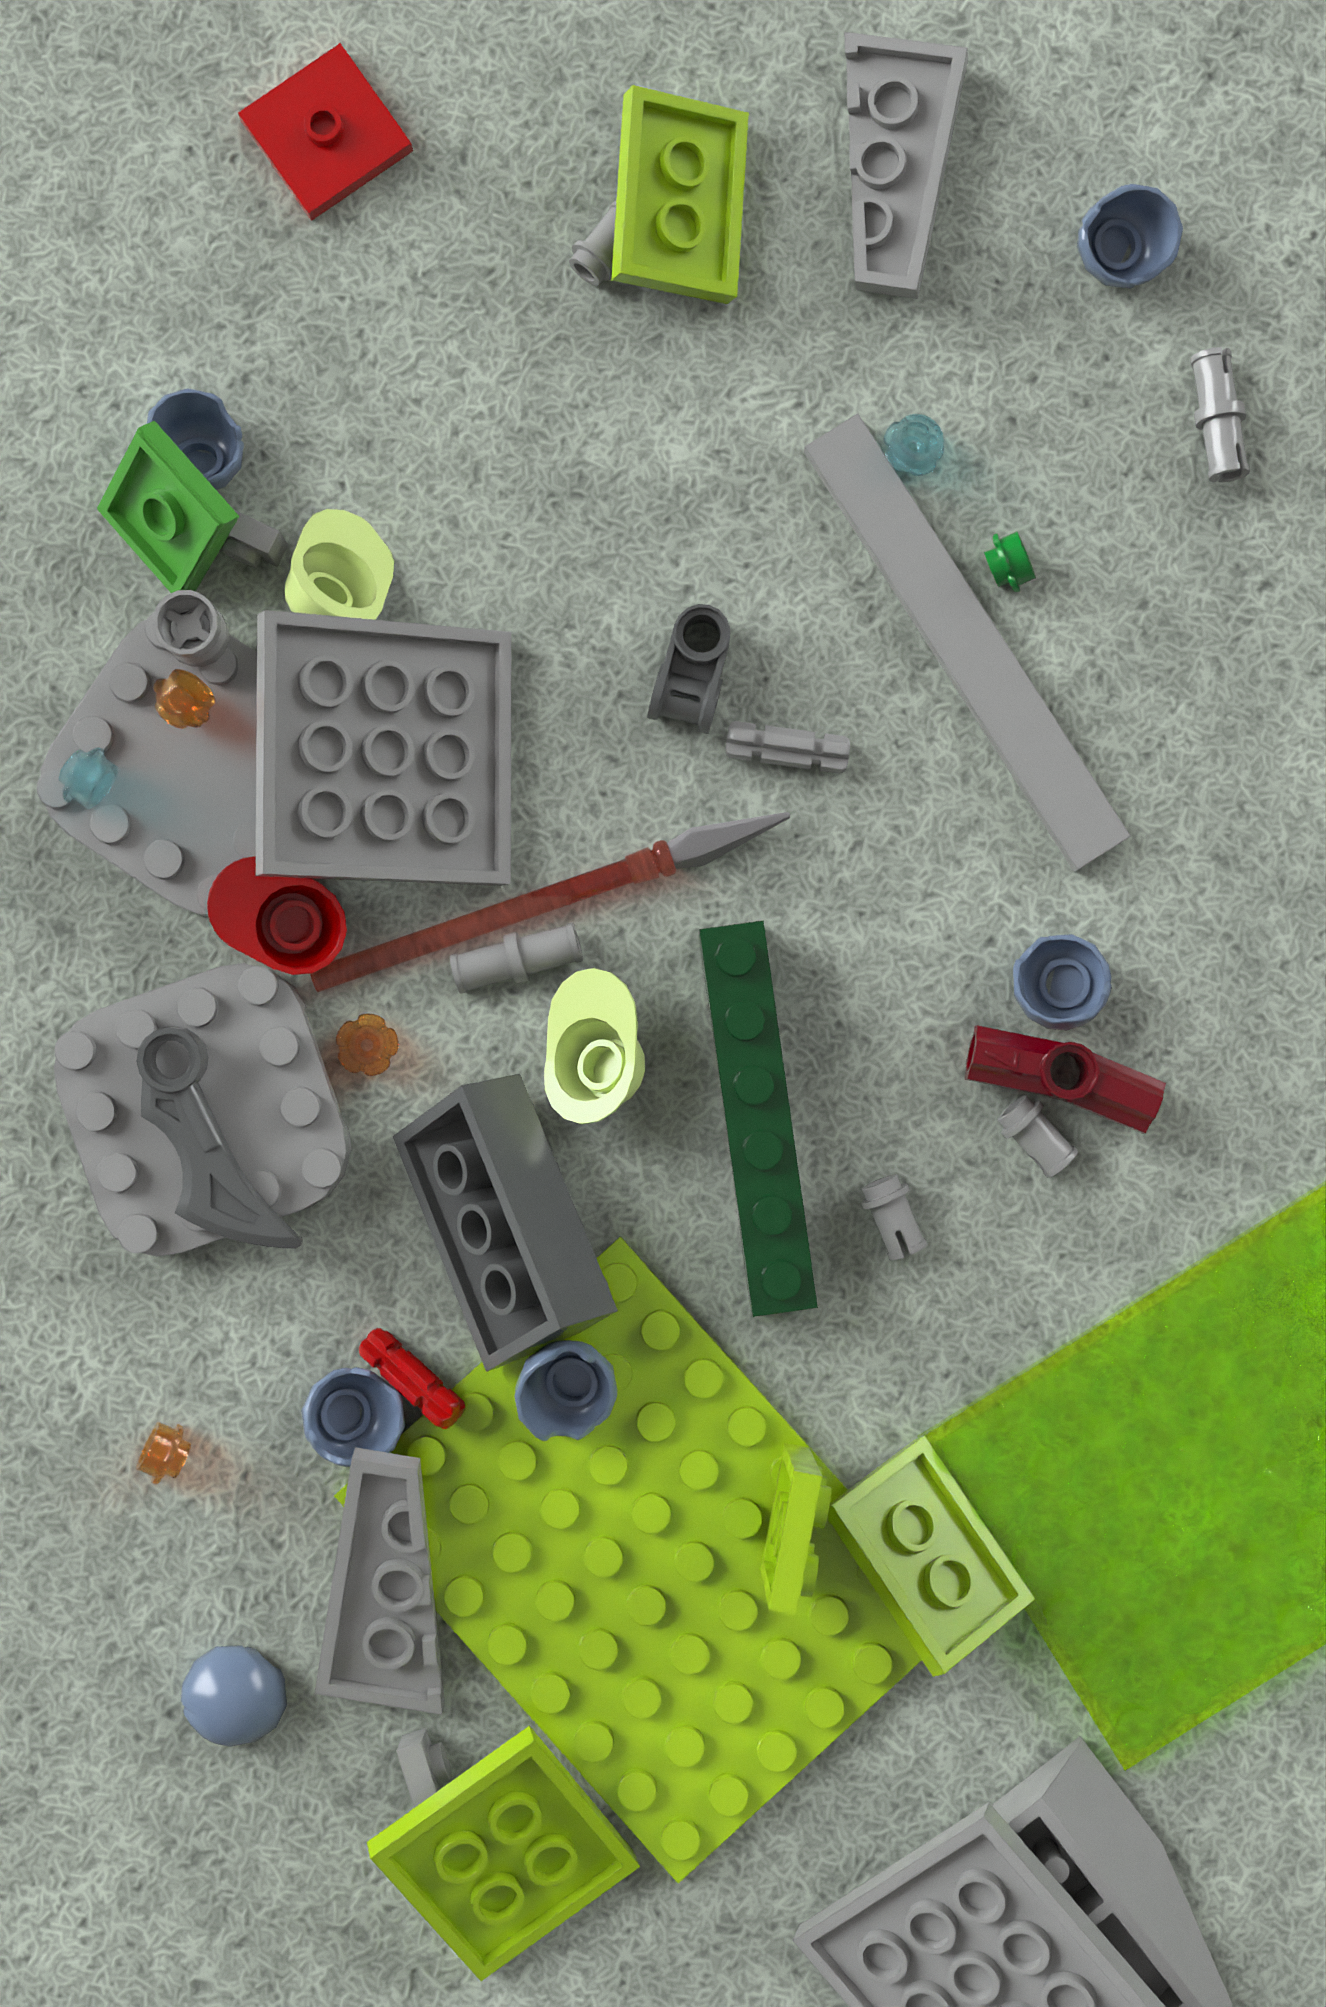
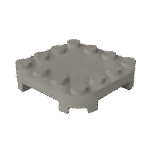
(179, 794)
(259, 1082)

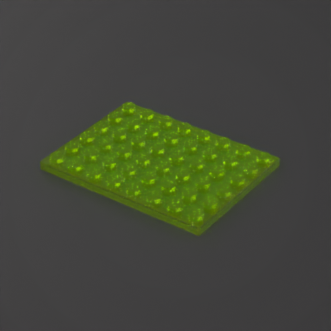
(1170, 1484)

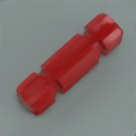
(412, 1378)

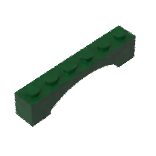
(757, 1118)

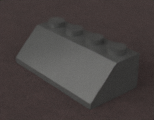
(503, 1220)

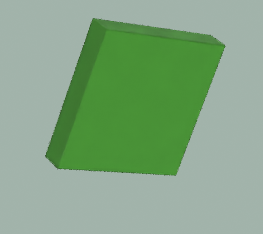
(167, 510)

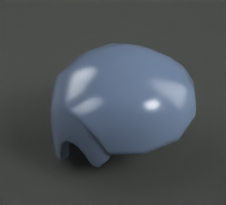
(1133, 217)
(201, 422)
(1078, 984)
(565, 1390)
(334, 1420)
(233, 1695)

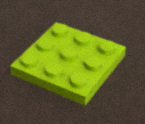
(503, 1854)

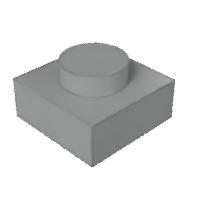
(254, 542)
(423, 1765)

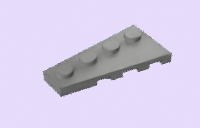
(901, 133)
(381, 1601)

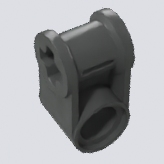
(691, 672)

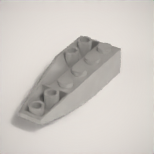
(1115, 1873)

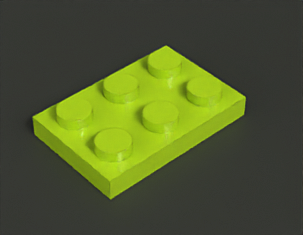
(680, 195)
(798, 1506)
(928, 1556)

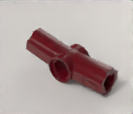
(1102, 1087)

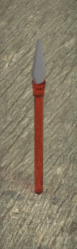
(690, 849)

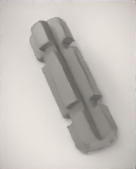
(787, 747)

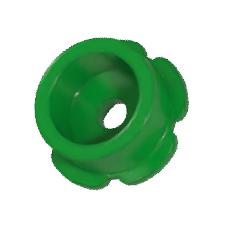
(1009, 561)

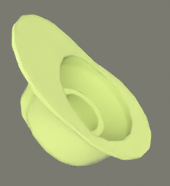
(339, 567)
(592, 1047)

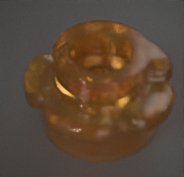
(183, 699)
(354, 1057)
(164, 1452)

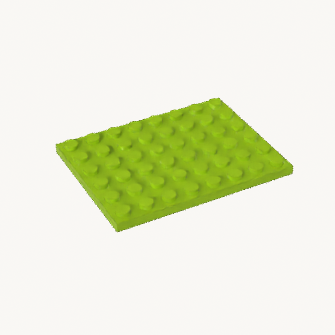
(628, 1584)

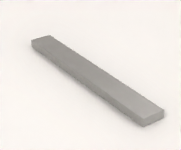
(966, 642)

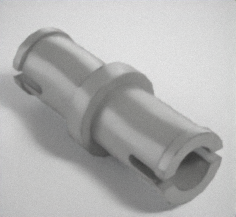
(1220, 415)
(516, 958)

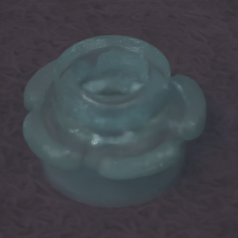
(920, 431)
(87, 777)

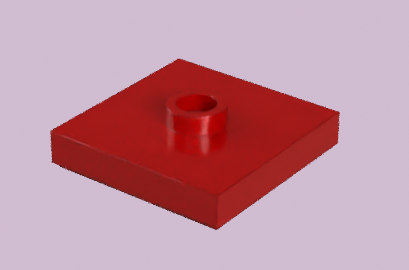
(325, 131)

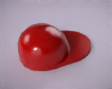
(276, 920)

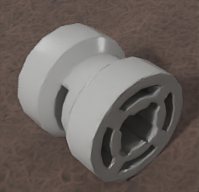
(179, 620)

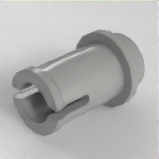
(594, 256)
(1036, 1135)
(893, 1214)

